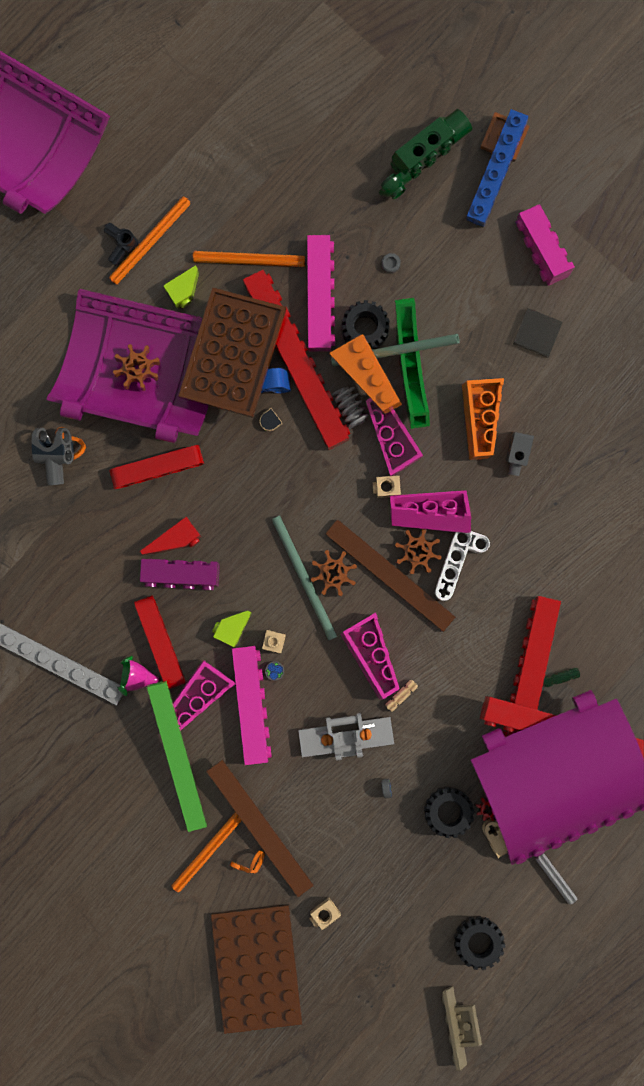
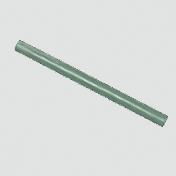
(413, 346)
(304, 578)

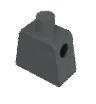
(521, 443)

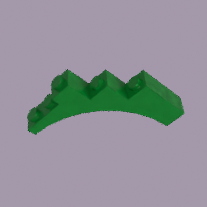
(410, 365)

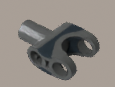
(52, 454)

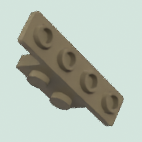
(462, 1027)

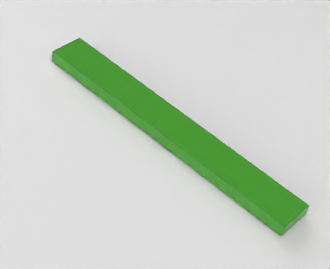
(177, 755)

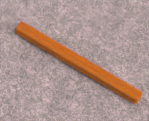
(149, 240)
(248, 258)
(206, 853)

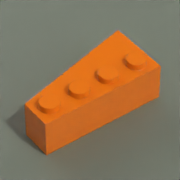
(363, 367)
(481, 415)

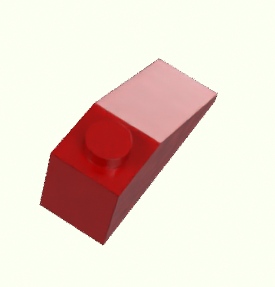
(177, 537)

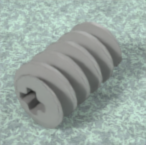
(348, 402)

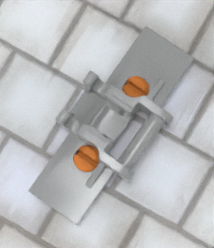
(347, 743)

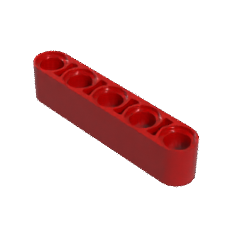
(156, 467)
(159, 641)

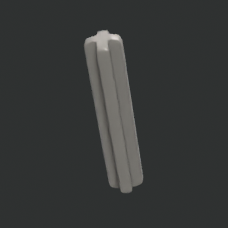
(556, 879)

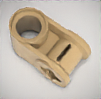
(496, 840)

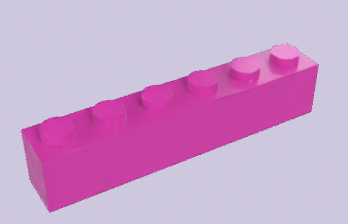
(319, 293)
(250, 705)

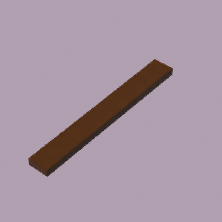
(390, 575)
(260, 828)

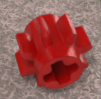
(481, 807)

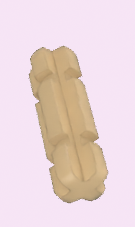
(401, 695)

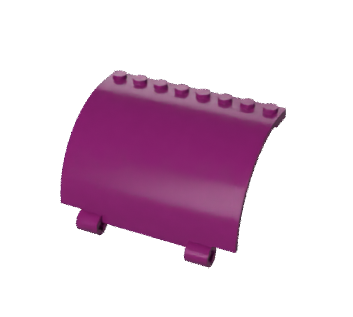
(43, 137)
(106, 328)
(562, 777)

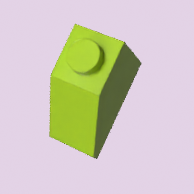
(183, 287)
(231, 628)

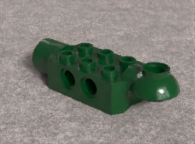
(424, 151)

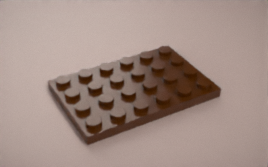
(232, 352)
(256, 969)

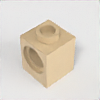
(394, 481)
(274, 641)
(326, 905)

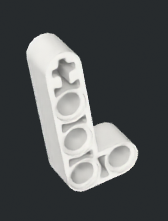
(456, 566)

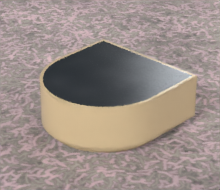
(269, 420)

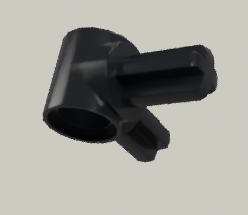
(120, 236)

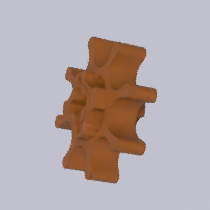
(129, 370)
(416, 559)
(324, 568)

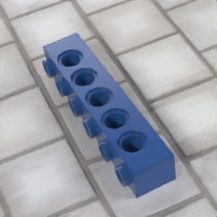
(497, 168)

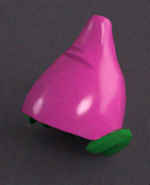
(135, 676)

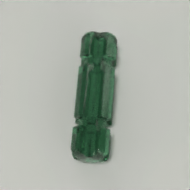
(561, 677)

